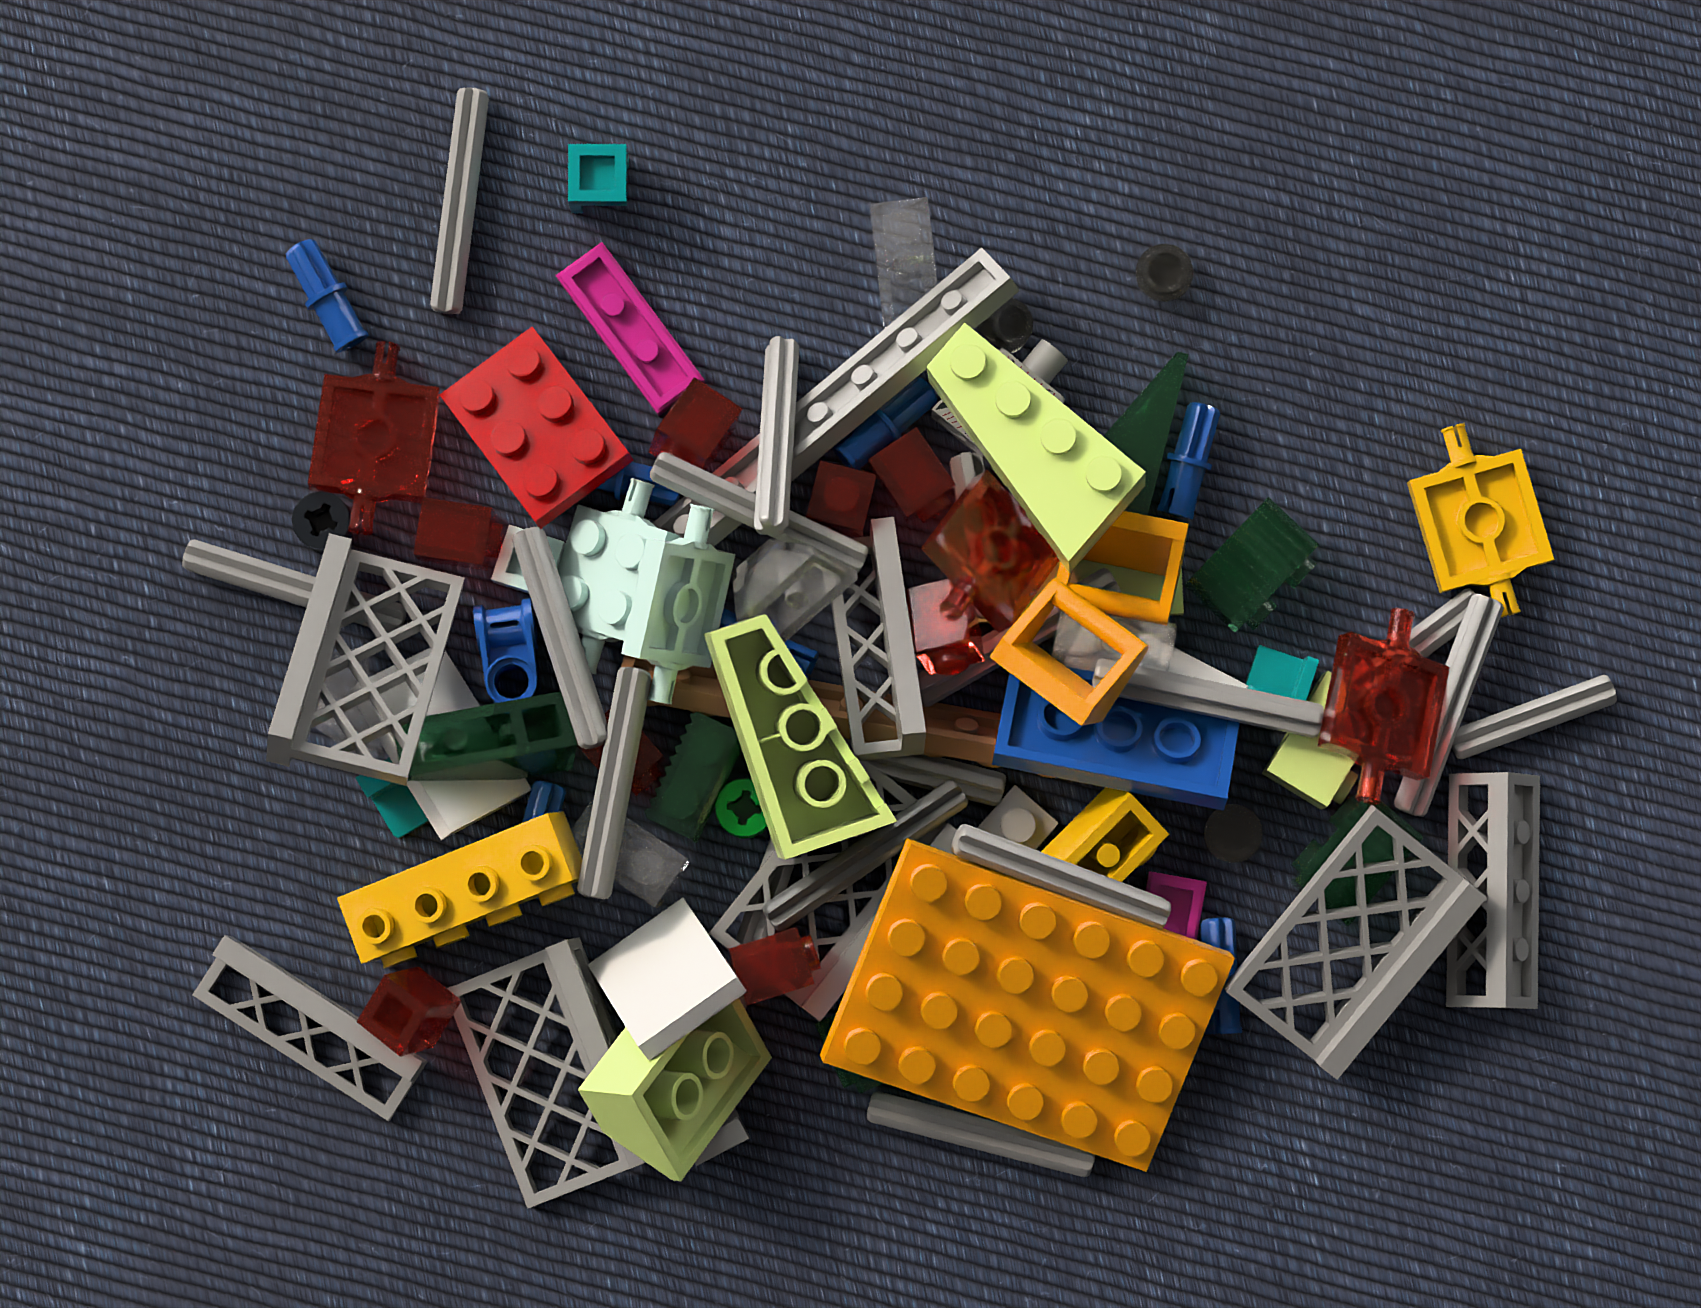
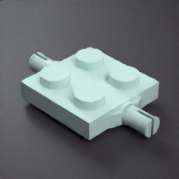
(602, 567)
(676, 602)

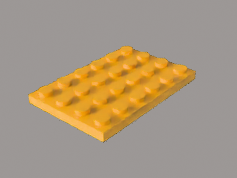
(1026, 1006)

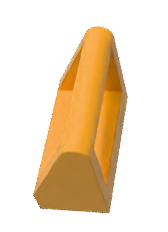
(1141, 545)
(1052, 678)

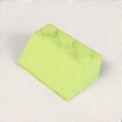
(680, 1098)

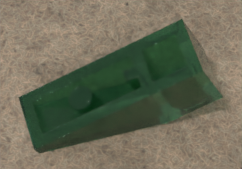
(1145, 427)
(495, 741)

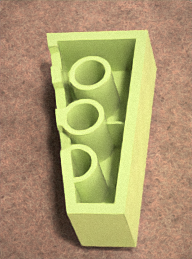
(1038, 447)
(795, 755)

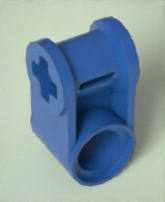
(508, 643)

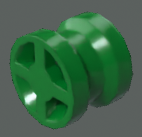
(743, 811)

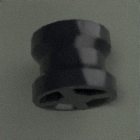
(333, 521)

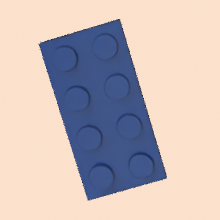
(1132, 750)

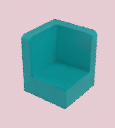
(597, 175)
(1281, 673)
(394, 803)

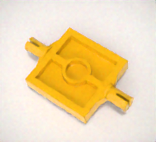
(1480, 520)

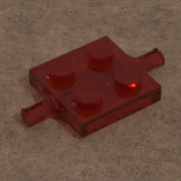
(374, 438)
(989, 554)
(1384, 706)

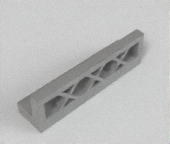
(898, 654)
(1510, 886)
(315, 1006)

